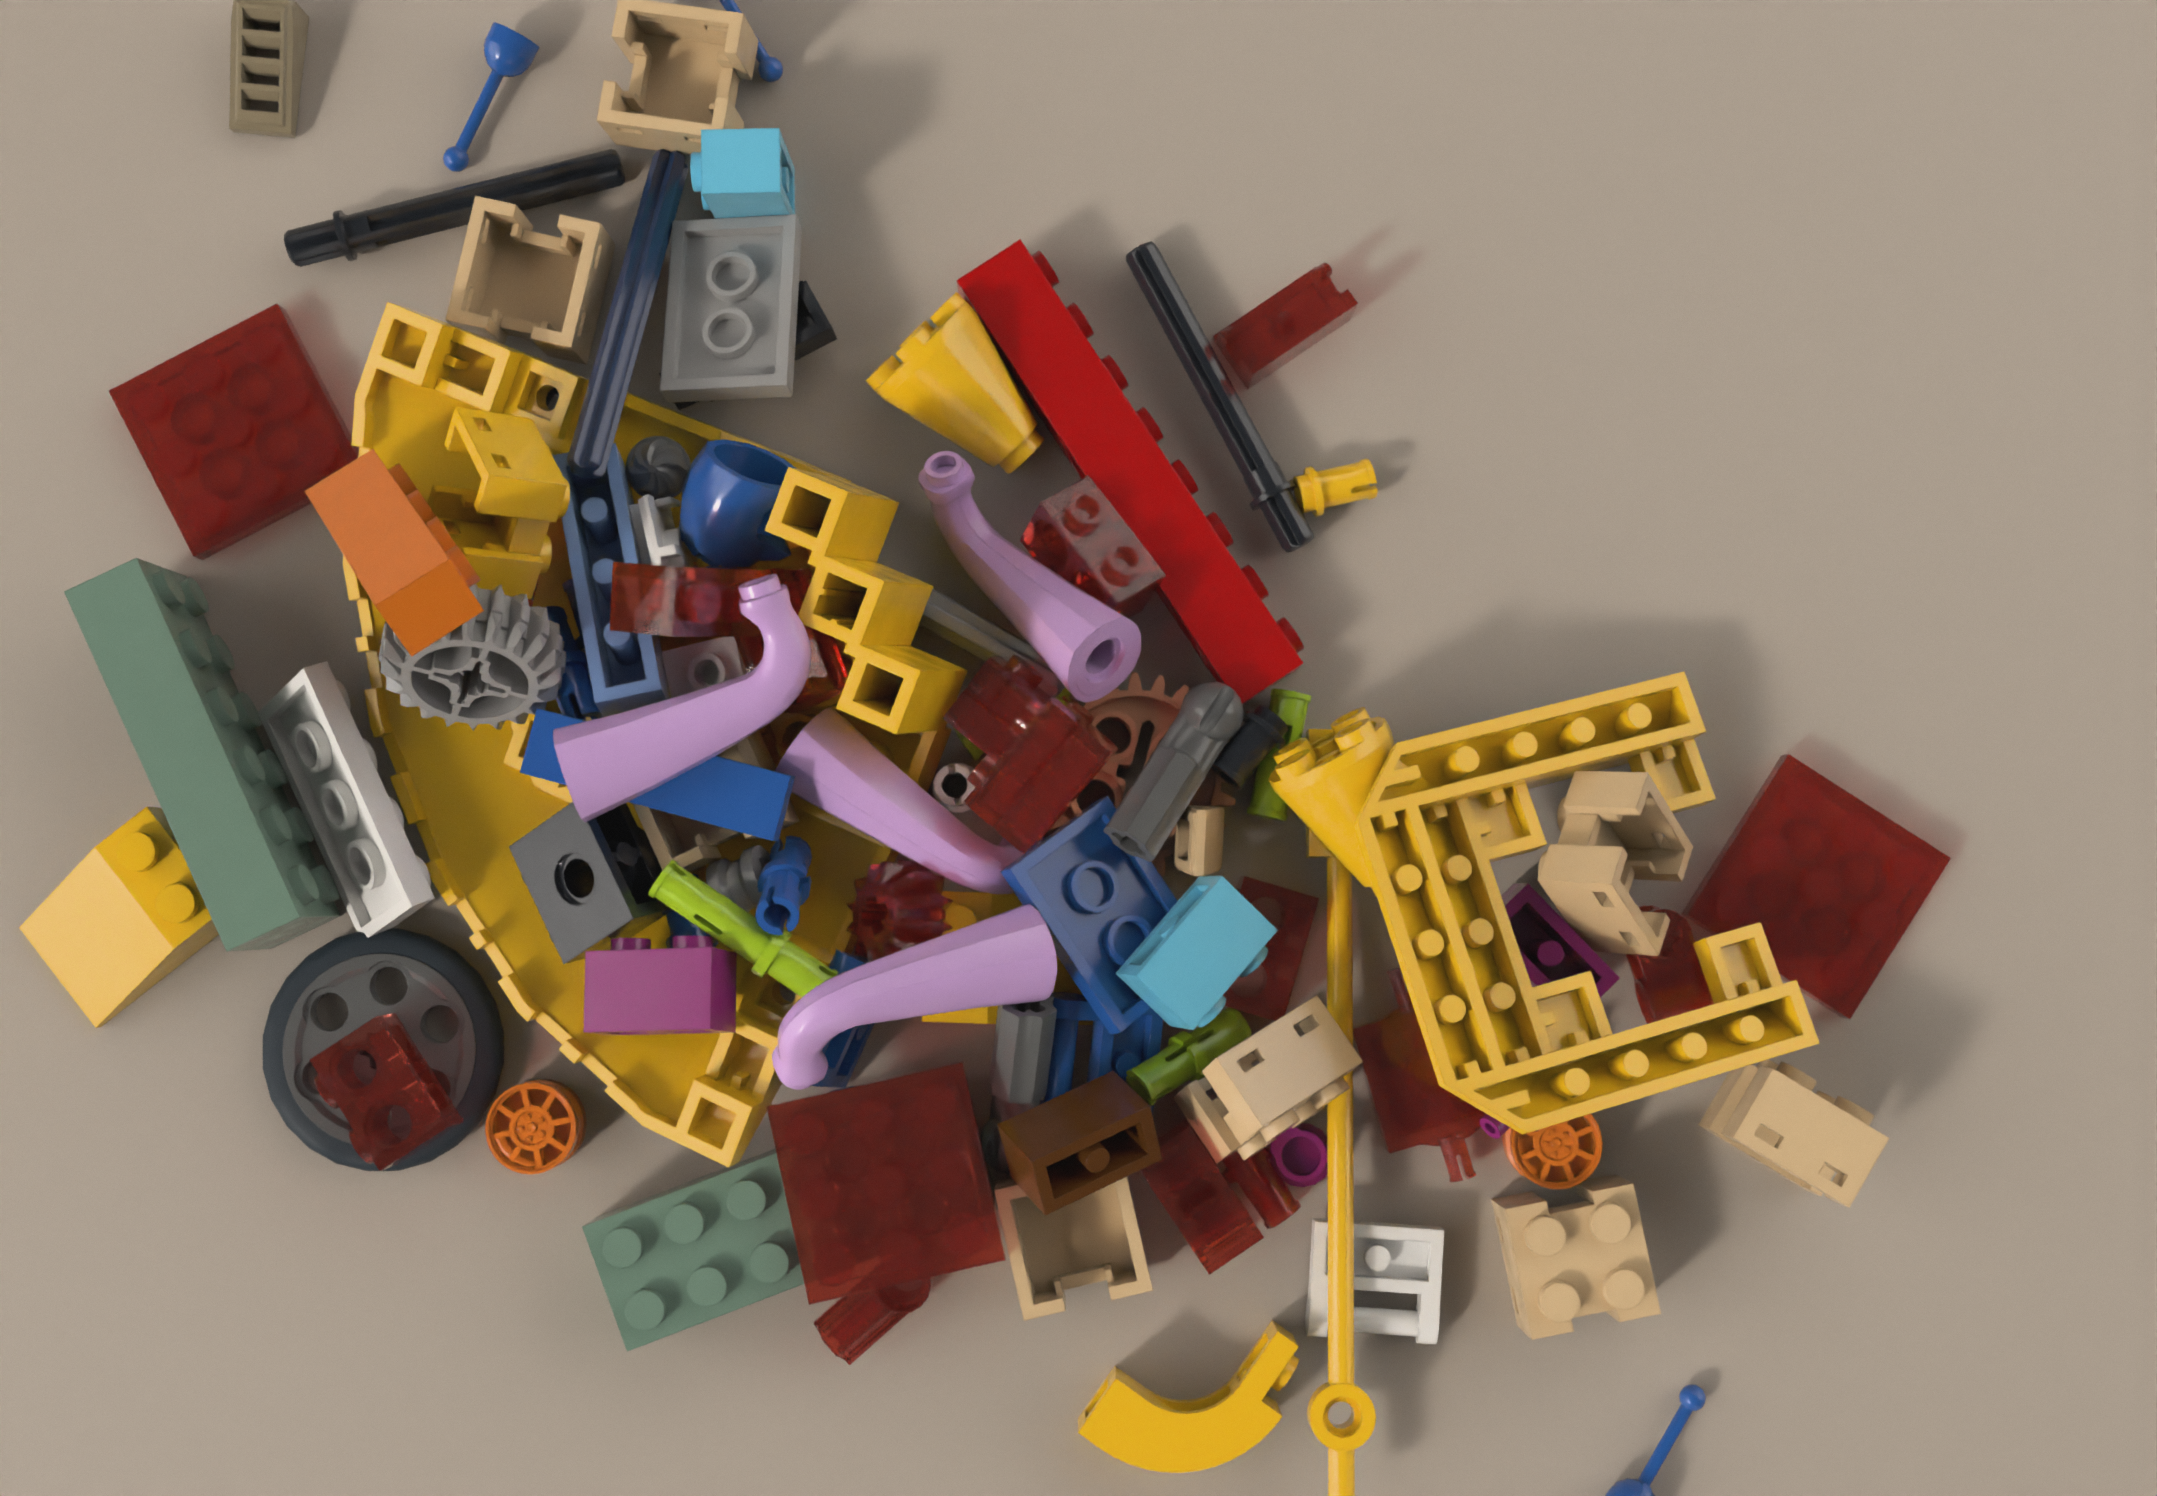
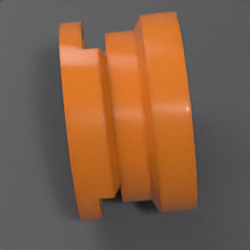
(535, 1126)
(1556, 1154)

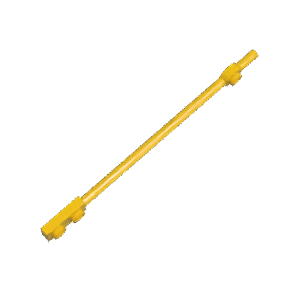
(1344, 1437)

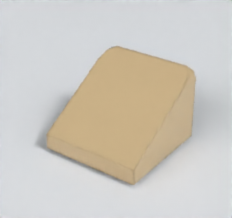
(1199, 840)

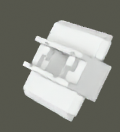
(656, 532)

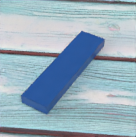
(714, 792)

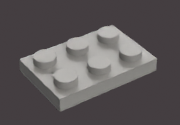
(731, 309)

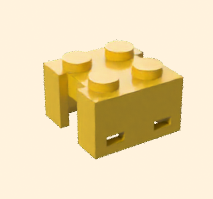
(519, 495)

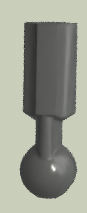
(1176, 769)
(1017, 1069)

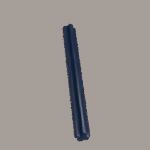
(627, 316)

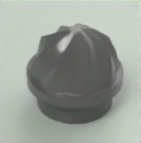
(657, 467)

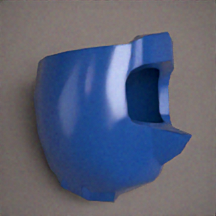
(729, 504)

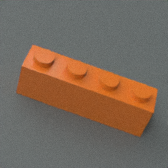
(397, 550)

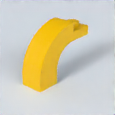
(1194, 1432)

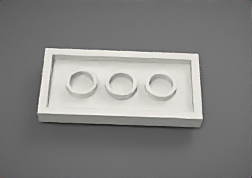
(345, 801)

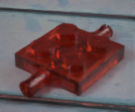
(1406, 1091)

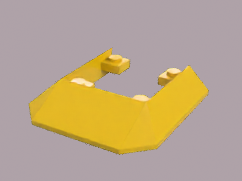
(1547, 1050)

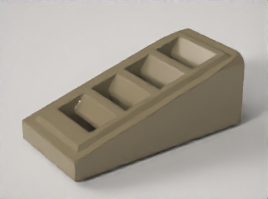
(245, 39)

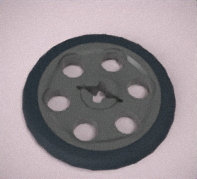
(350, 970)

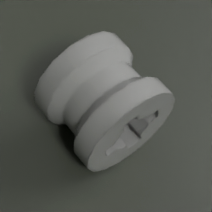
(739, 877)

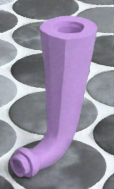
(1072, 632)
(645, 747)
(865, 789)
(973, 967)

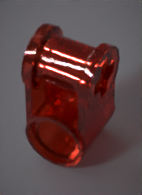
(1674, 979)

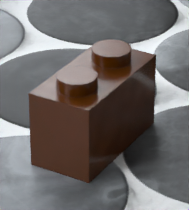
(1080, 1142)

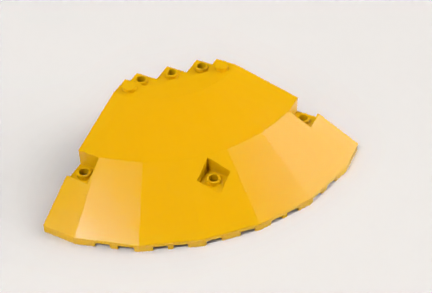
(468, 783)

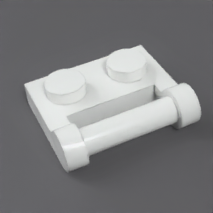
(1385, 1260)

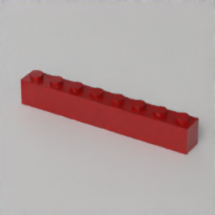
(1118, 448)

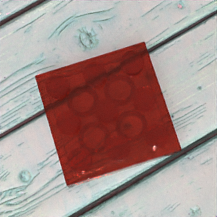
(236, 430)
(1823, 881)
(886, 1182)

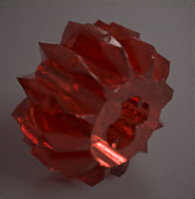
(897, 908)

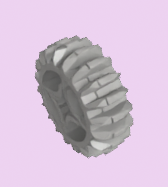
(484, 670)

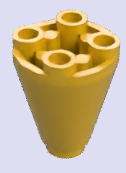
(960, 387)
(1331, 781)

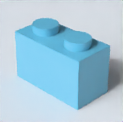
(744, 173)
(1198, 953)

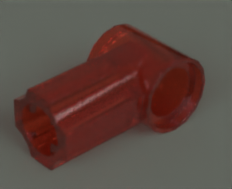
(863, 1318)

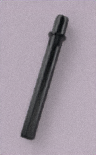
(450, 208)
(1260, 471)

